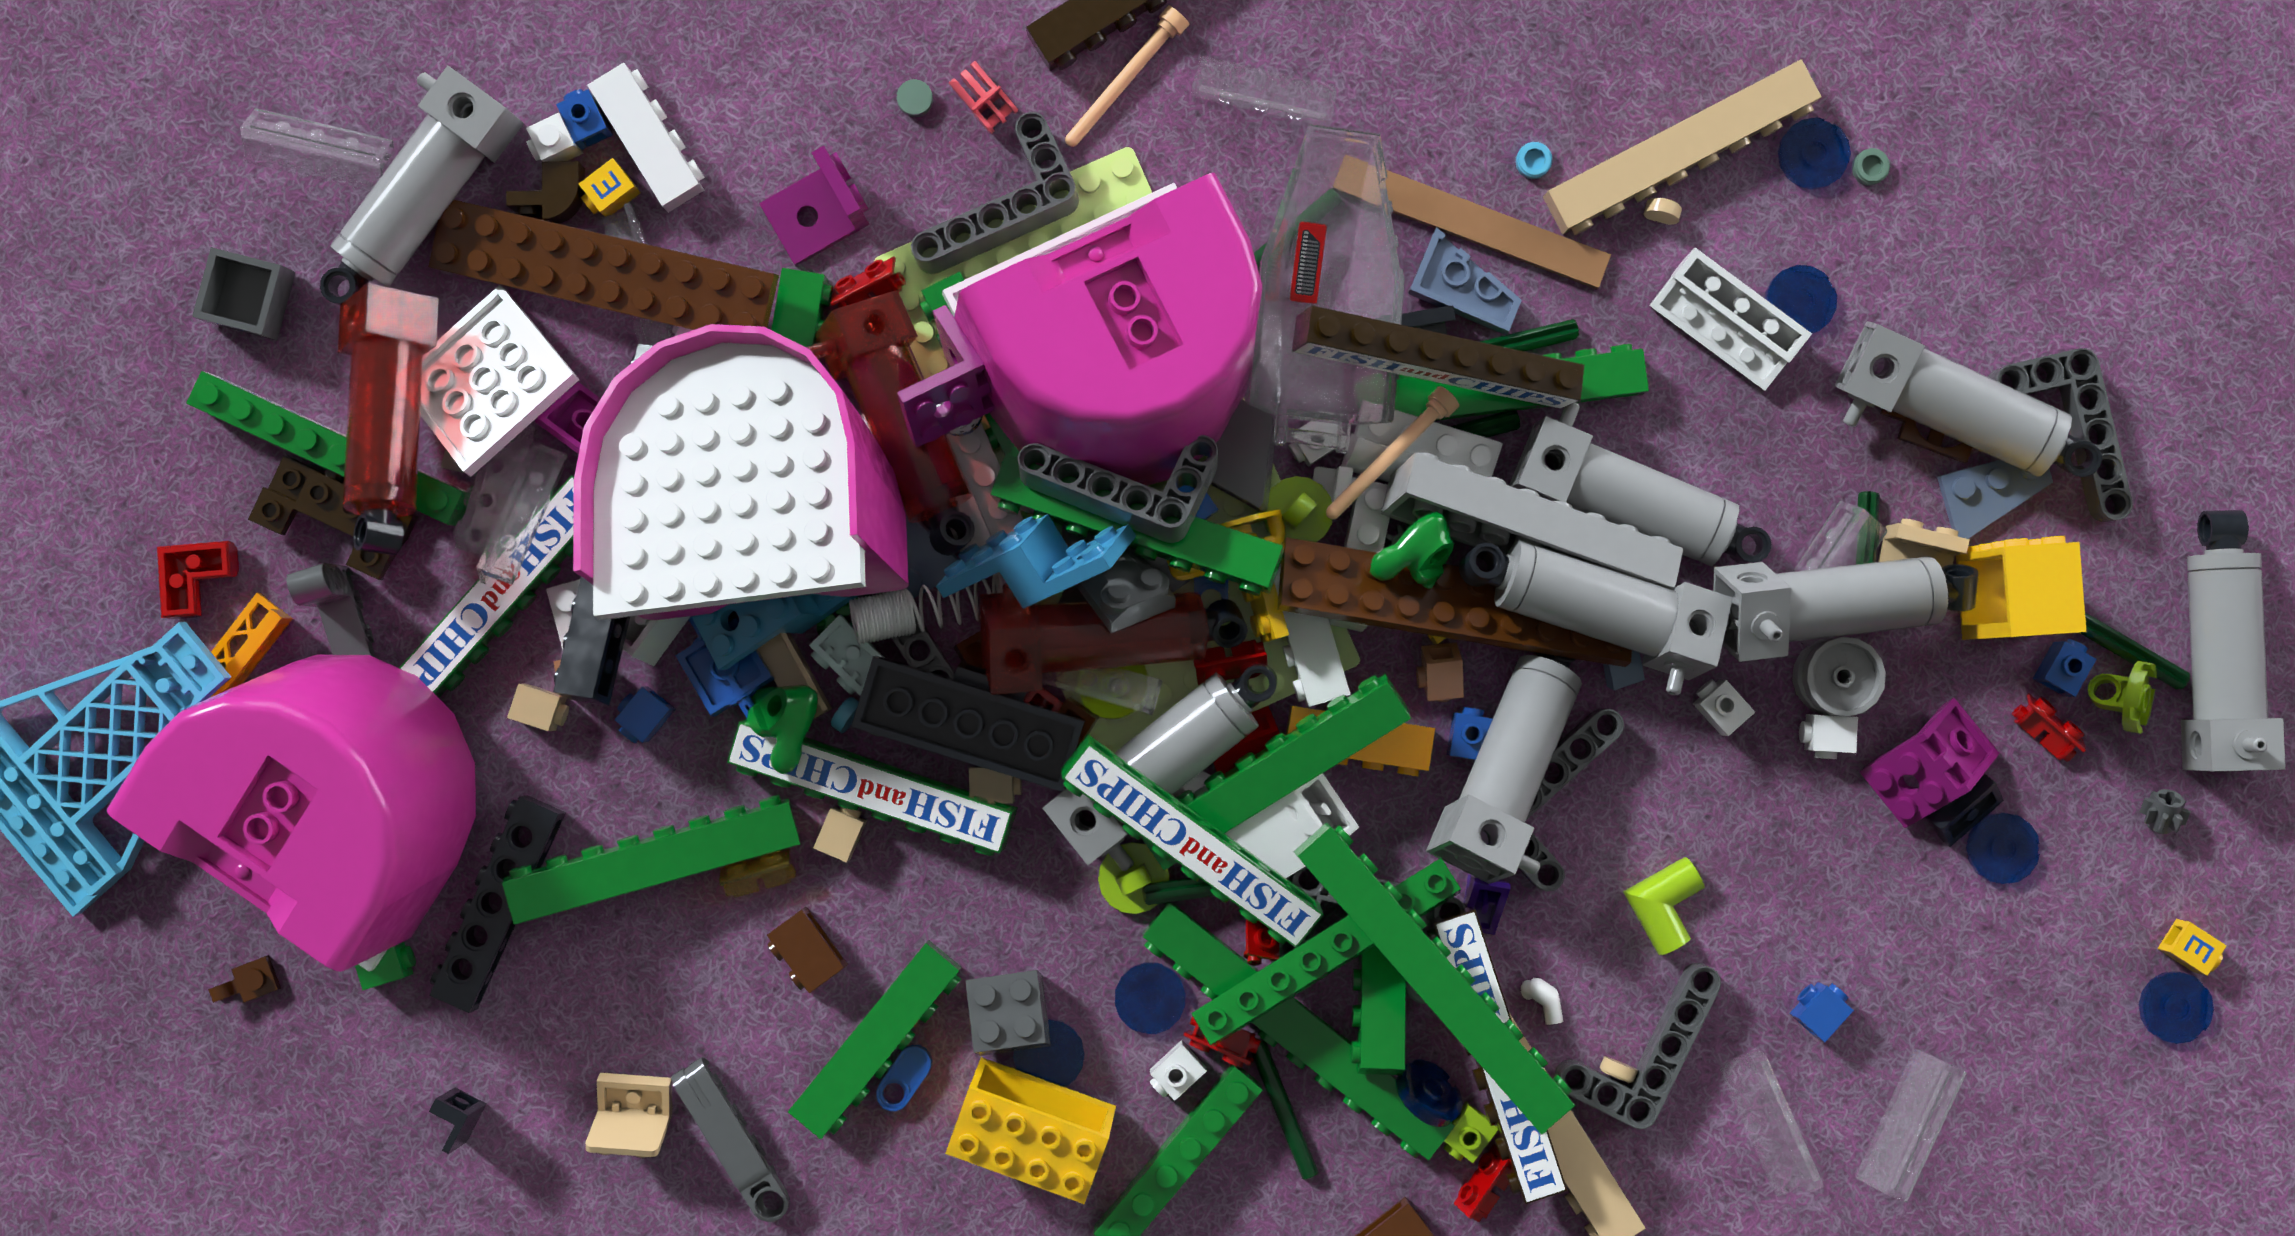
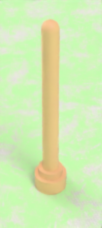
(1170, 24)
(1440, 404)

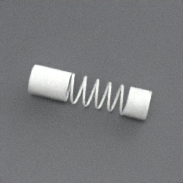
(893, 613)

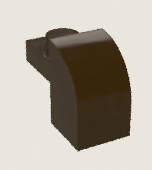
(559, 194)

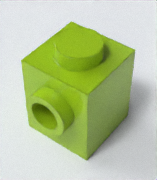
(1470, 1134)

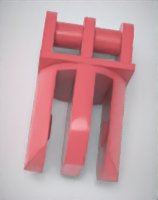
(985, 99)

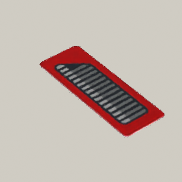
(1308, 262)

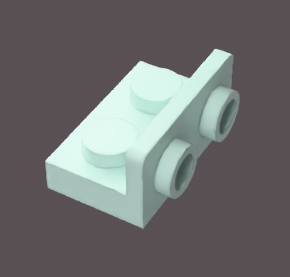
(840, 651)

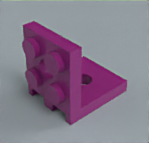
(838, 209)
(959, 387)
(1943, 757)

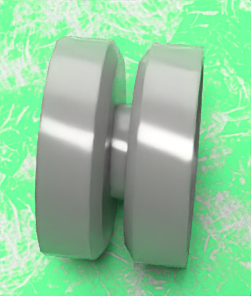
(1860, 672)

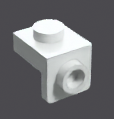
(1334, 480)

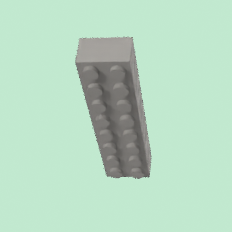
(1495, 513)

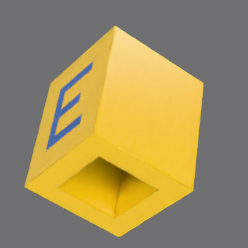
(608, 189)
(2192, 947)

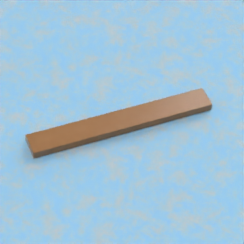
(1496, 231)

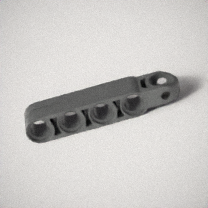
(729, 1138)

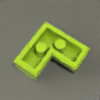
(1654, 902)

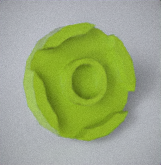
(1302, 508)
(2132, 695)
(1125, 888)

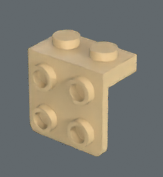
(1910, 540)
(630, 1115)

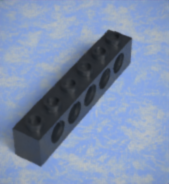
(447, 979)

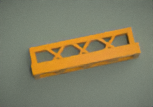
(256, 645)

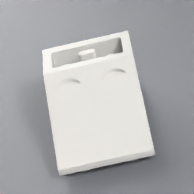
(1290, 822)

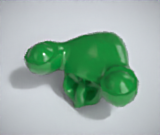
(1420, 549)
(783, 715)

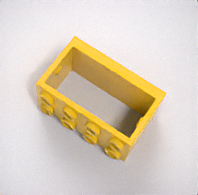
(2025, 588)
(1032, 1130)

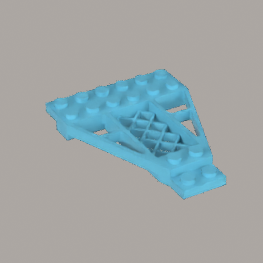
(36, 805)

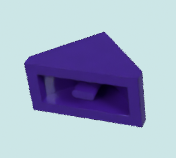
(1487, 901)

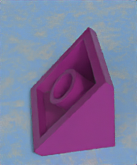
(568, 415)

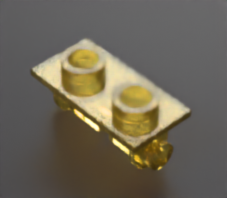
(742, 876)

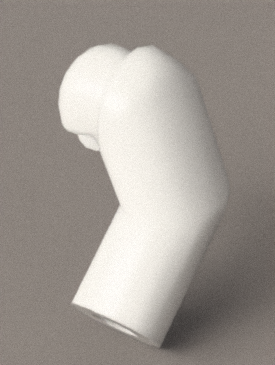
(1546, 996)

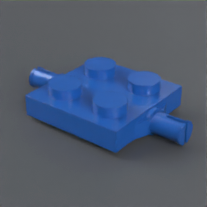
(723, 687)

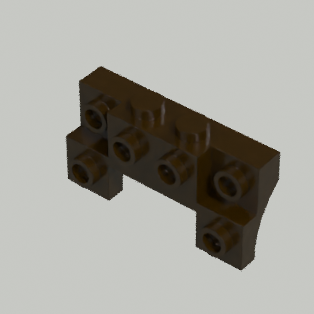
(321, 497)

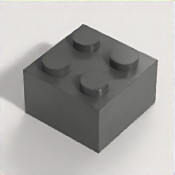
(243, 293)
(1008, 1013)

